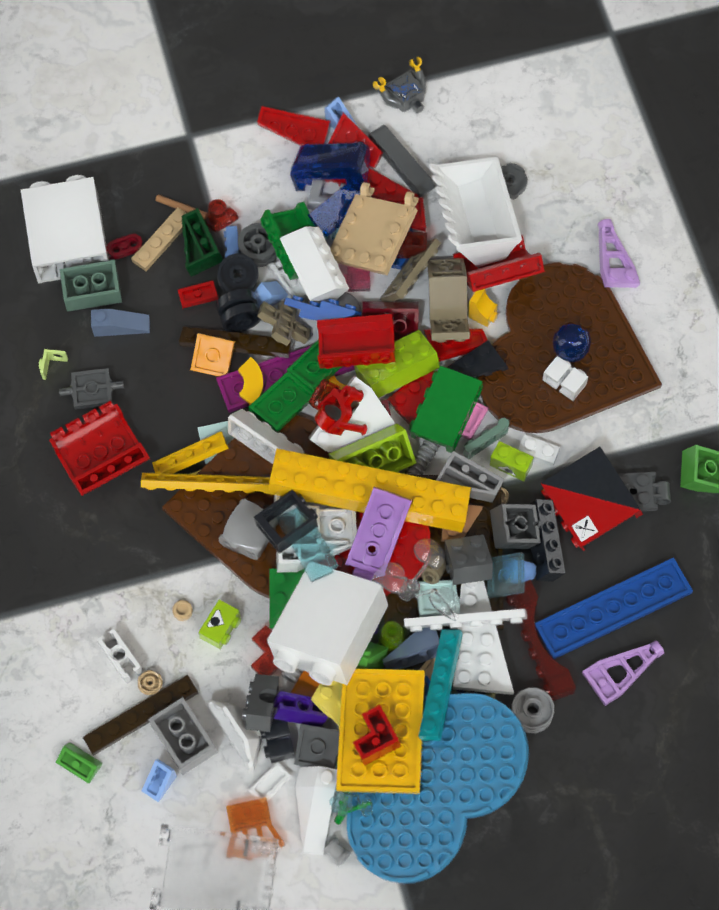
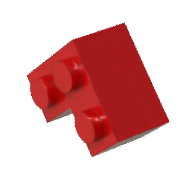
(381, 738)

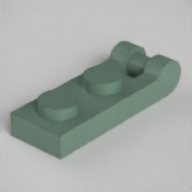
(486, 438)

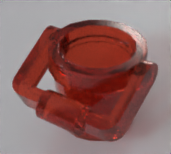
(219, 215)
(321, 392)

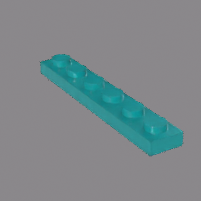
(440, 685)

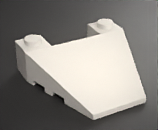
(368, 412)
(336, 527)

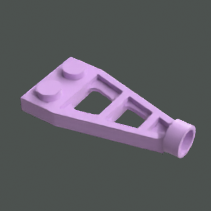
(615, 277)
(603, 684)

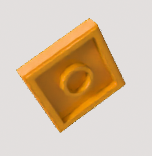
(212, 355)

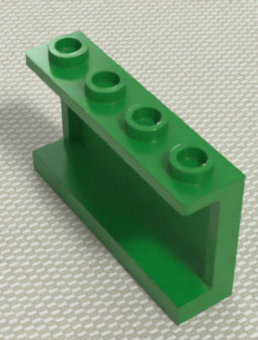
(281, 224)
(446, 408)

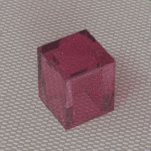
(357, 279)

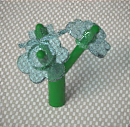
(343, 805)

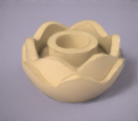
(145, 678)

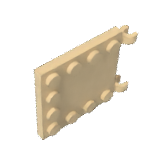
(373, 231)

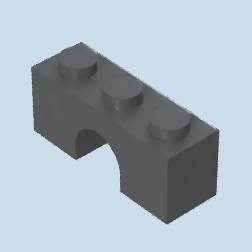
(260, 702)

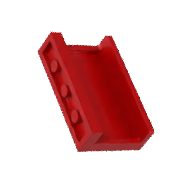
(356, 341)

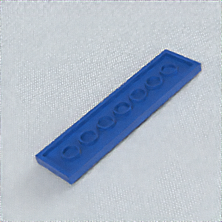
(613, 608)

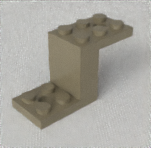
(448, 299)

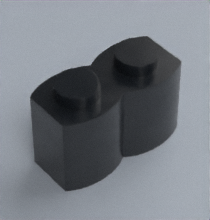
(278, 741)

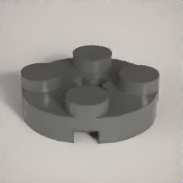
(519, 180)

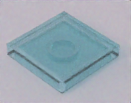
(506, 575)

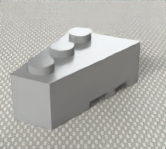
(466, 473)

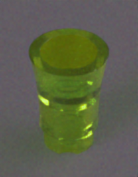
(388, 641)

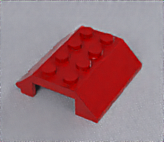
(97, 448)

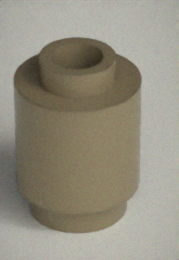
(432, 575)

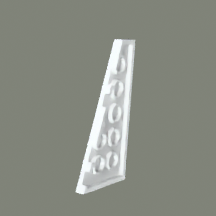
(481, 657)

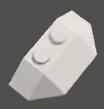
(244, 741)

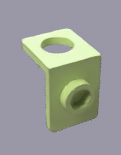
(47, 356)

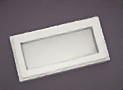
(270, 782)

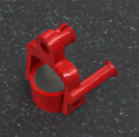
(335, 418)

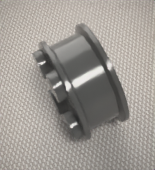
(255, 244)

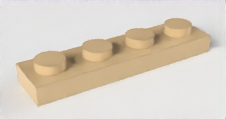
(159, 241)

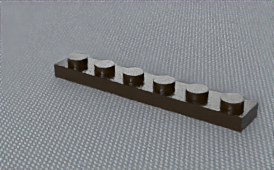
(243, 342)
(138, 715)

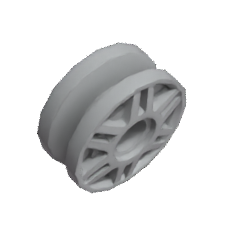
(533, 698)

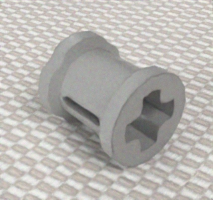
(337, 852)

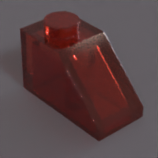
(413, 245)

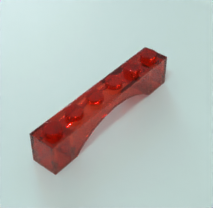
(555, 676)

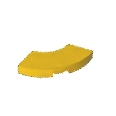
(252, 379)

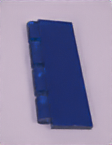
(333, 210)

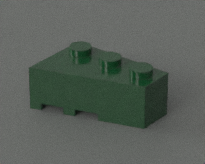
(200, 246)

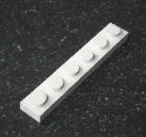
(474, 619)

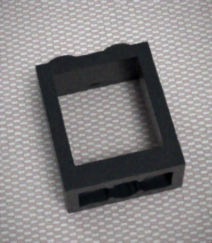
(264, 517)

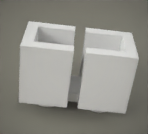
(570, 378)

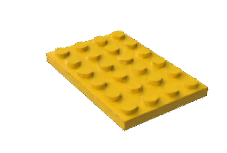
(403, 703)

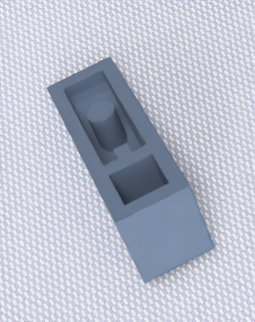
(117, 322)
(414, 650)

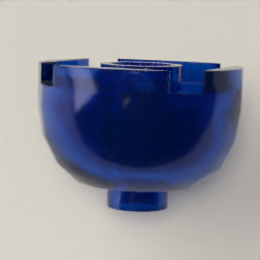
(571, 343)

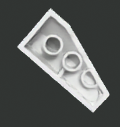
(313, 791)

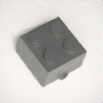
(515, 526)
(468, 559)

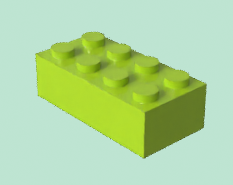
(413, 360)
(383, 450)

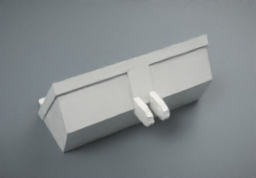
(477, 209)

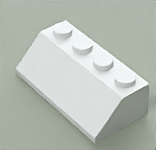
(314, 264)
(259, 435)

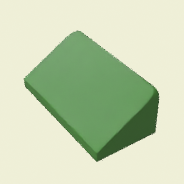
(78, 762)

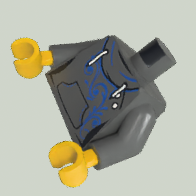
(406, 90)

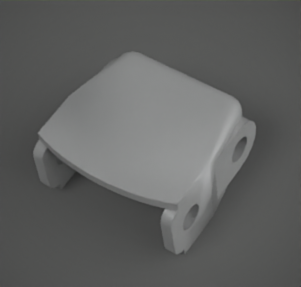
(242, 533)

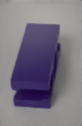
(297, 709)

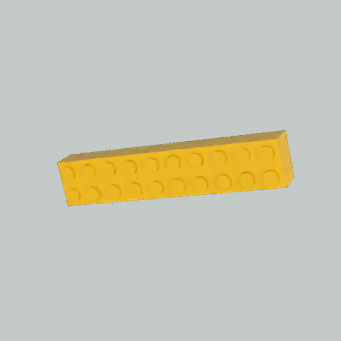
(350, 487)

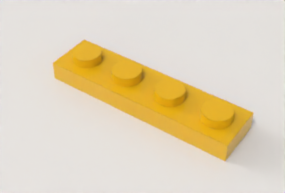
(191, 454)

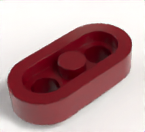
(124, 246)

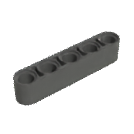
(402, 161)

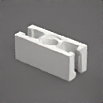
(120, 648)

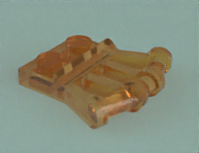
(250, 816)

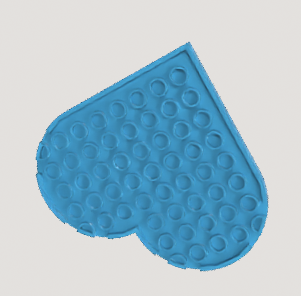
(462, 777)

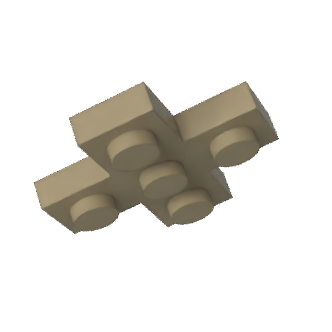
(283, 323)

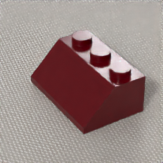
(404, 315)

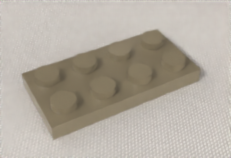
(409, 273)

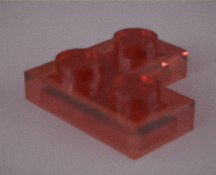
(264, 664)

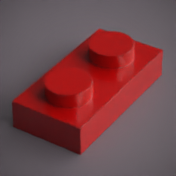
(197, 294)

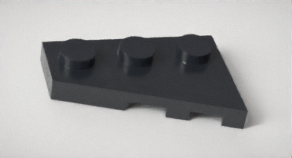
(479, 362)

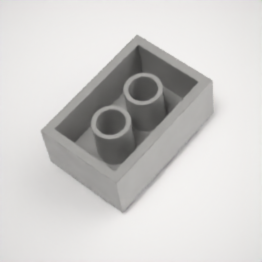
(182, 736)

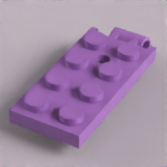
(379, 528)

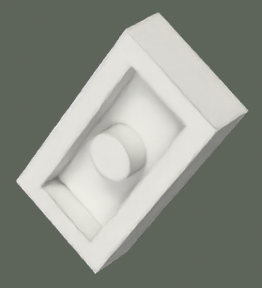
(539, 449)

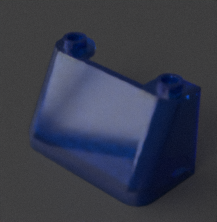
(330, 161)

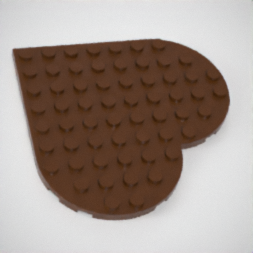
(534, 312)
(206, 513)

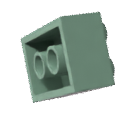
(90, 285)

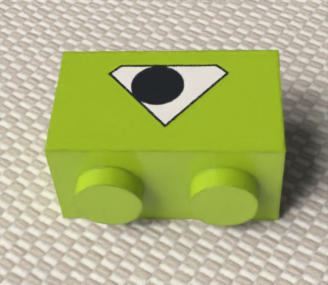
(511, 461)
(219, 624)

